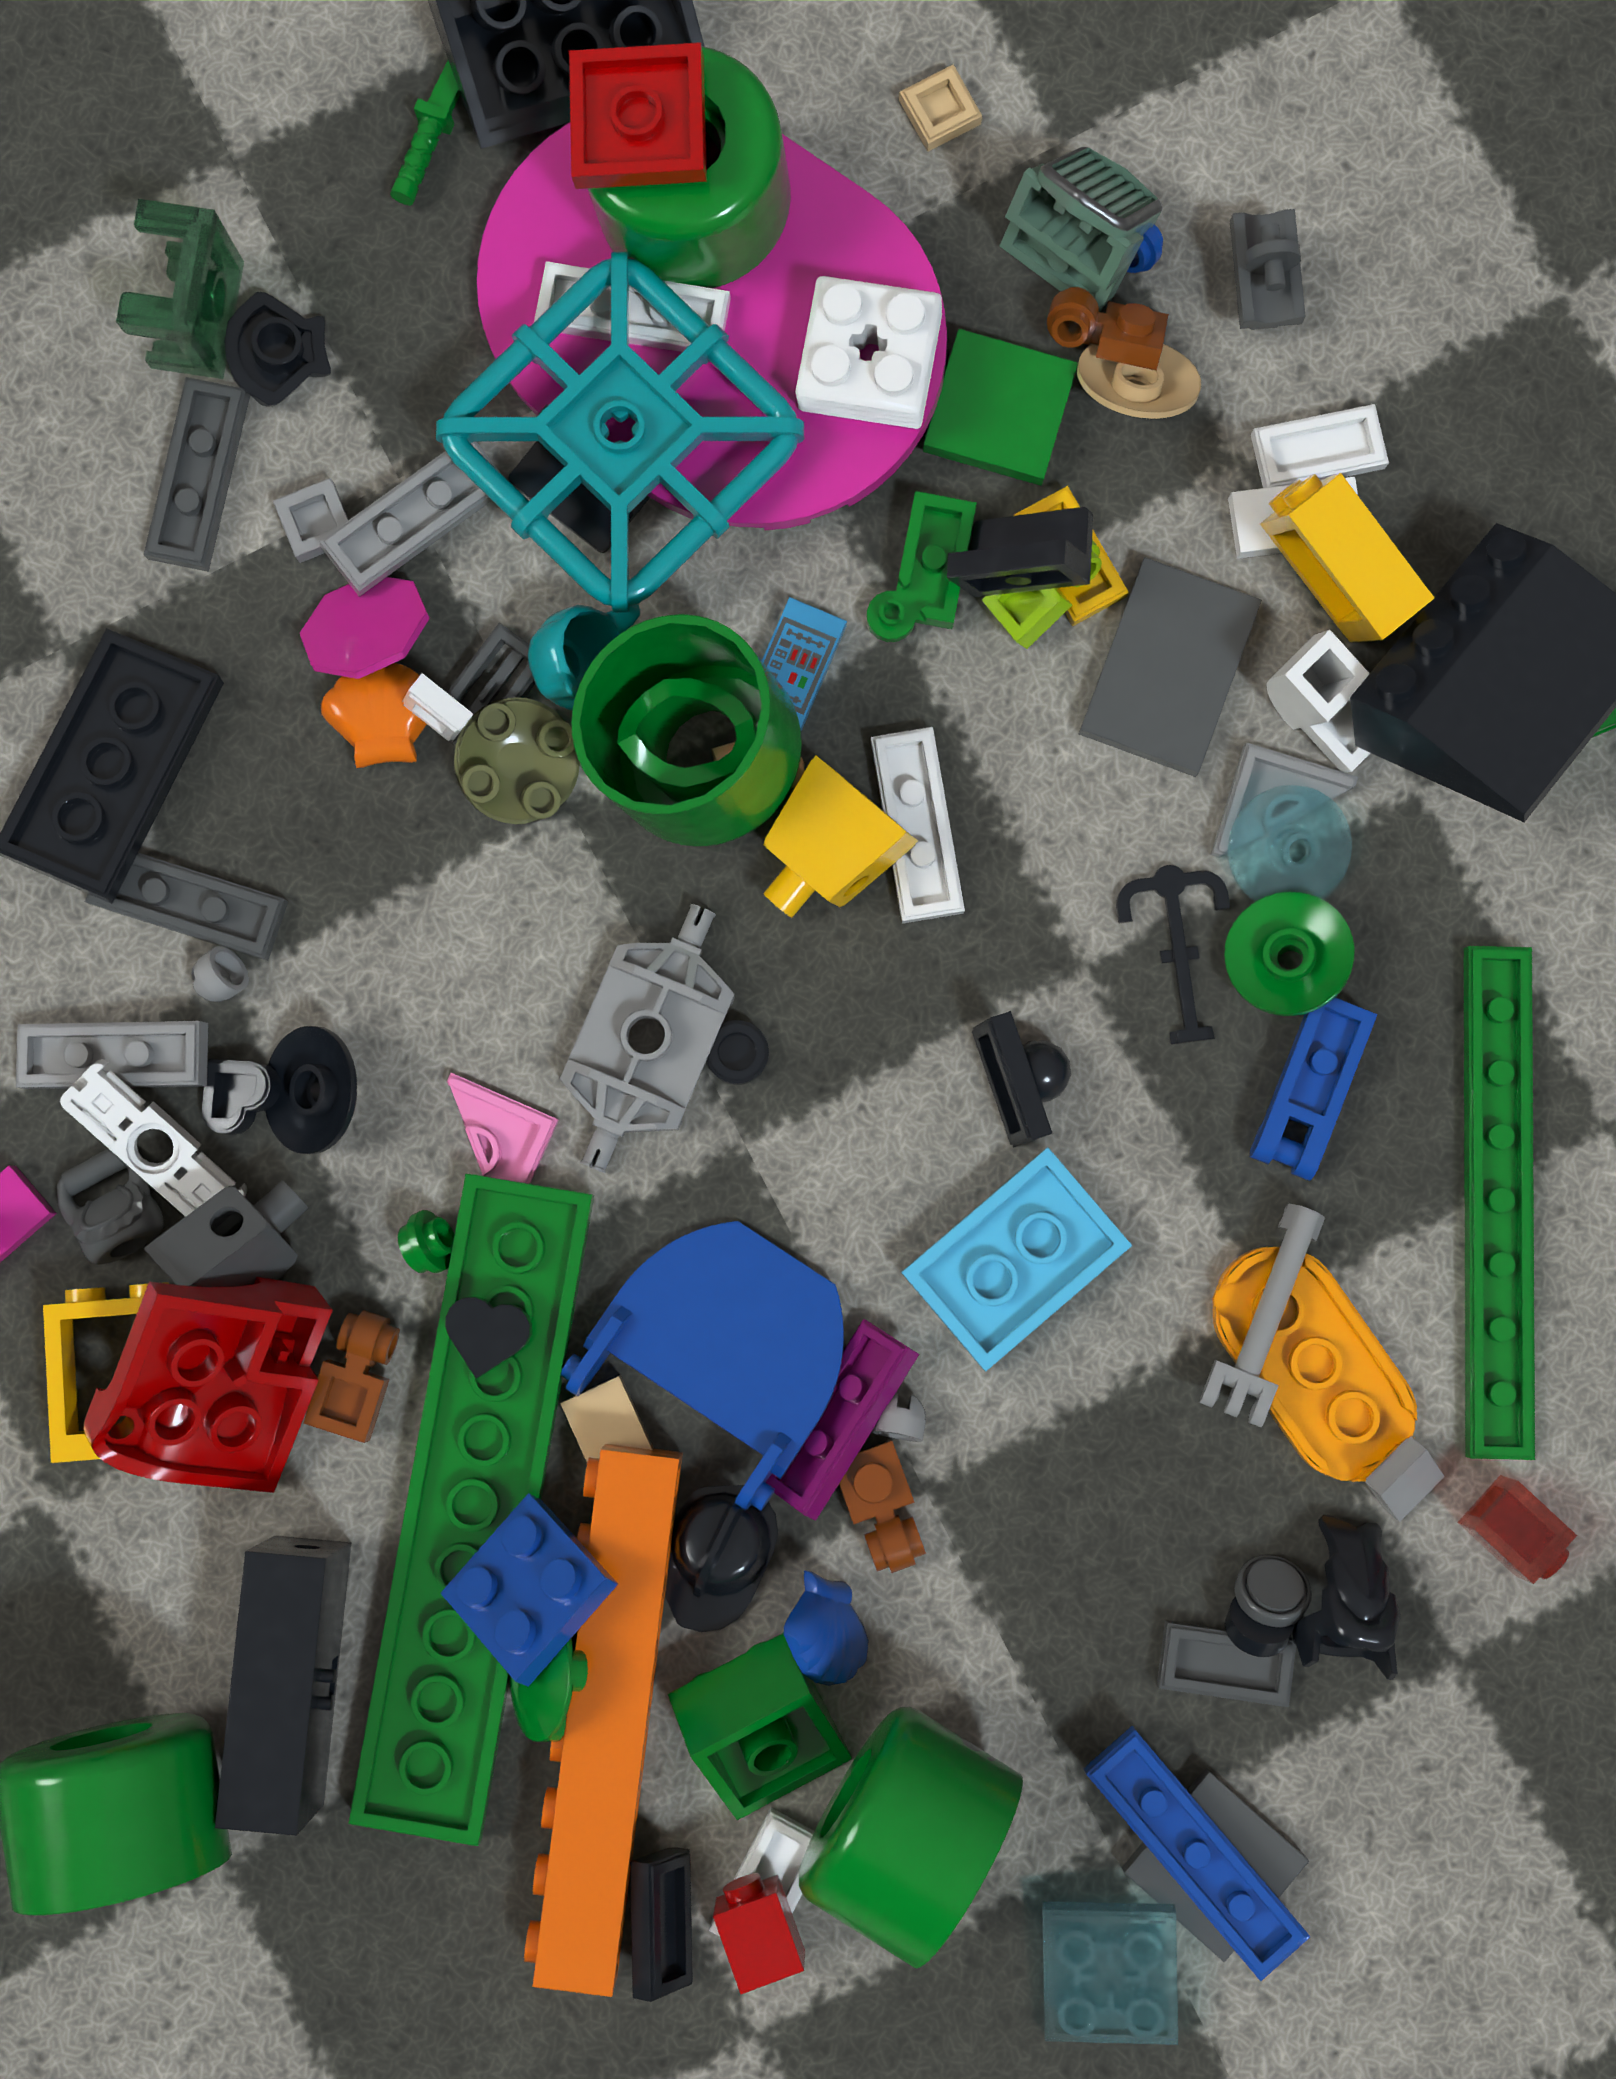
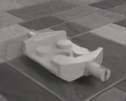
(653, 1089)

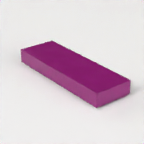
(867, 1381)

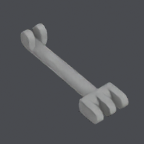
(1301, 1228)

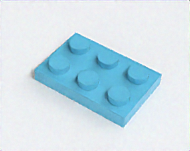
(1016, 1259)

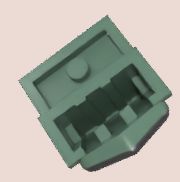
(1080, 222)

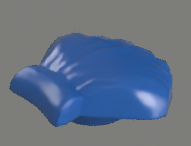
(826, 1632)

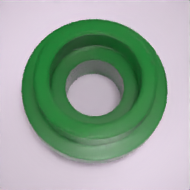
(426, 1242)

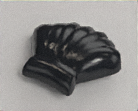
(274, 349)

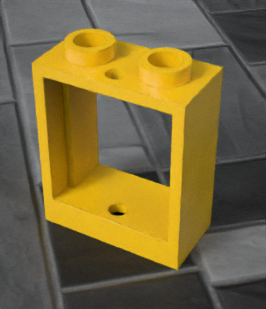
(1345, 557)
(66, 1440)

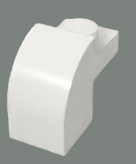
(1315, 695)

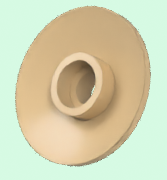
(1141, 390)

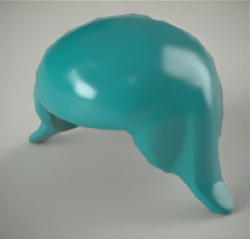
(569, 644)

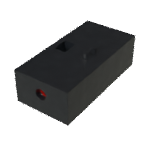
(283, 1685)

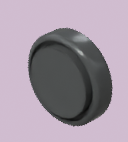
(1273, 1591)

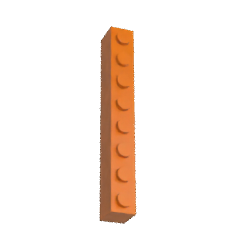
(606, 1727)

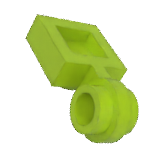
(1033, 612)

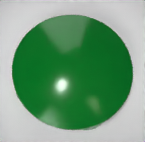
(545, 1703)

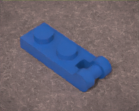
(1314, 1085)

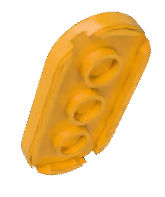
(1329, 1367)

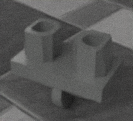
(1267, 269)

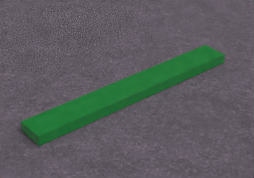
(1499, 1203)

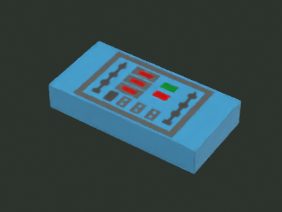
(803, 652)

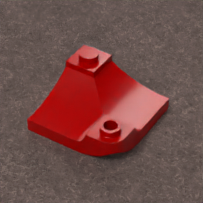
(211, 1384)

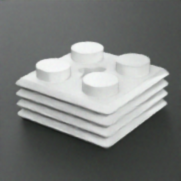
(897, 379)

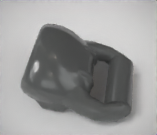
(115, 1222)

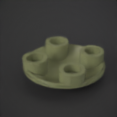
(516, 760)

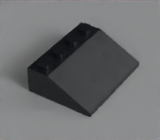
(515, 53)
(1497, 676)

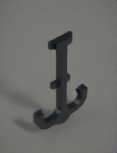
(1170, 883)

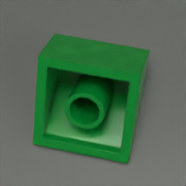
(757, 1727)

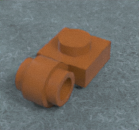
(1123, 334)
(348, 1394)
(874, 1489)

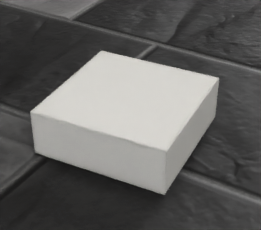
(436, 708)

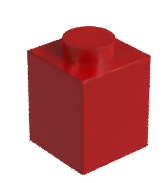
(758, 1931)

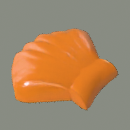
(373, 716)

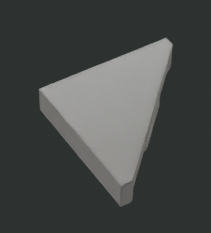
(1265, 769)

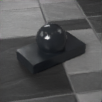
(1021, 1076)

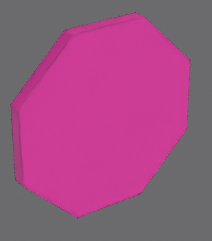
(364, 633)

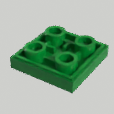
(1000, 407)

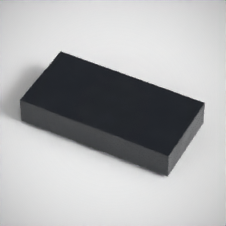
(661, 1923)

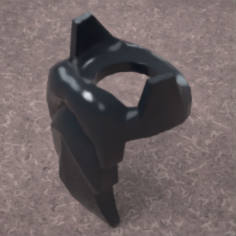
(1357, 1603)

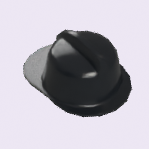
(717, 1558)

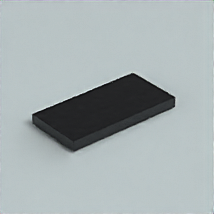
(109, 765)

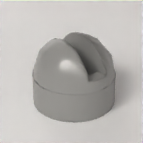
(219, 975)
(902, 1422)

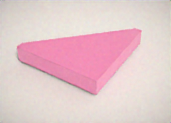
(502, 1132)

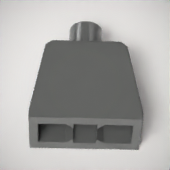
(230, 1240)

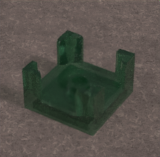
(205, 292)

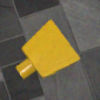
(830, 841)

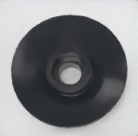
(315, 1091)

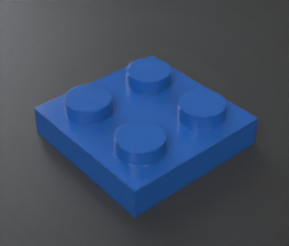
(528, 1589)

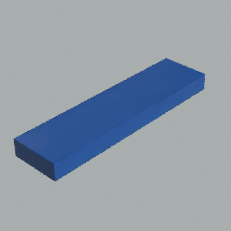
(1196, 1853)

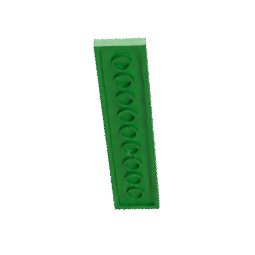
(475, 1459)

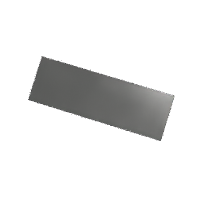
(197, 474)
(198, 906)

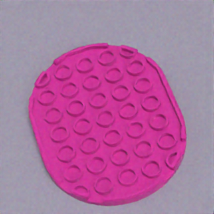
(829, 232)

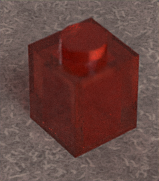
(1519, 1530)

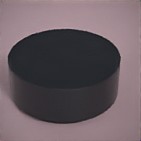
(738, 1053)
(1253, 1636)

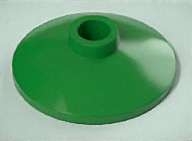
(1282, 925)

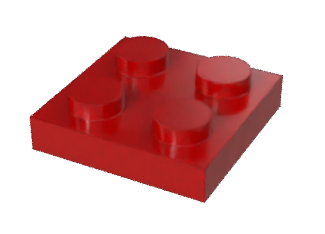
(637, 116)

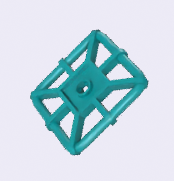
(619, 472)

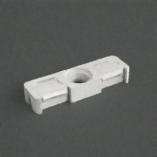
(117, 1119)

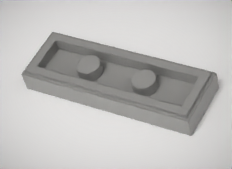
(404, 522)
(136, 1052)

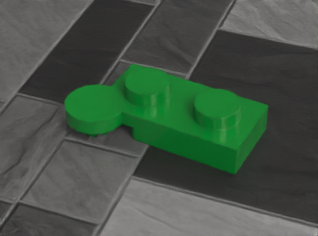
(923, 591)

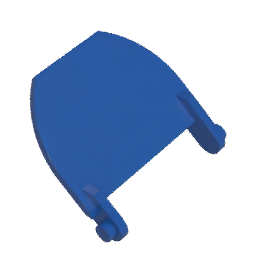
(733, 1337)

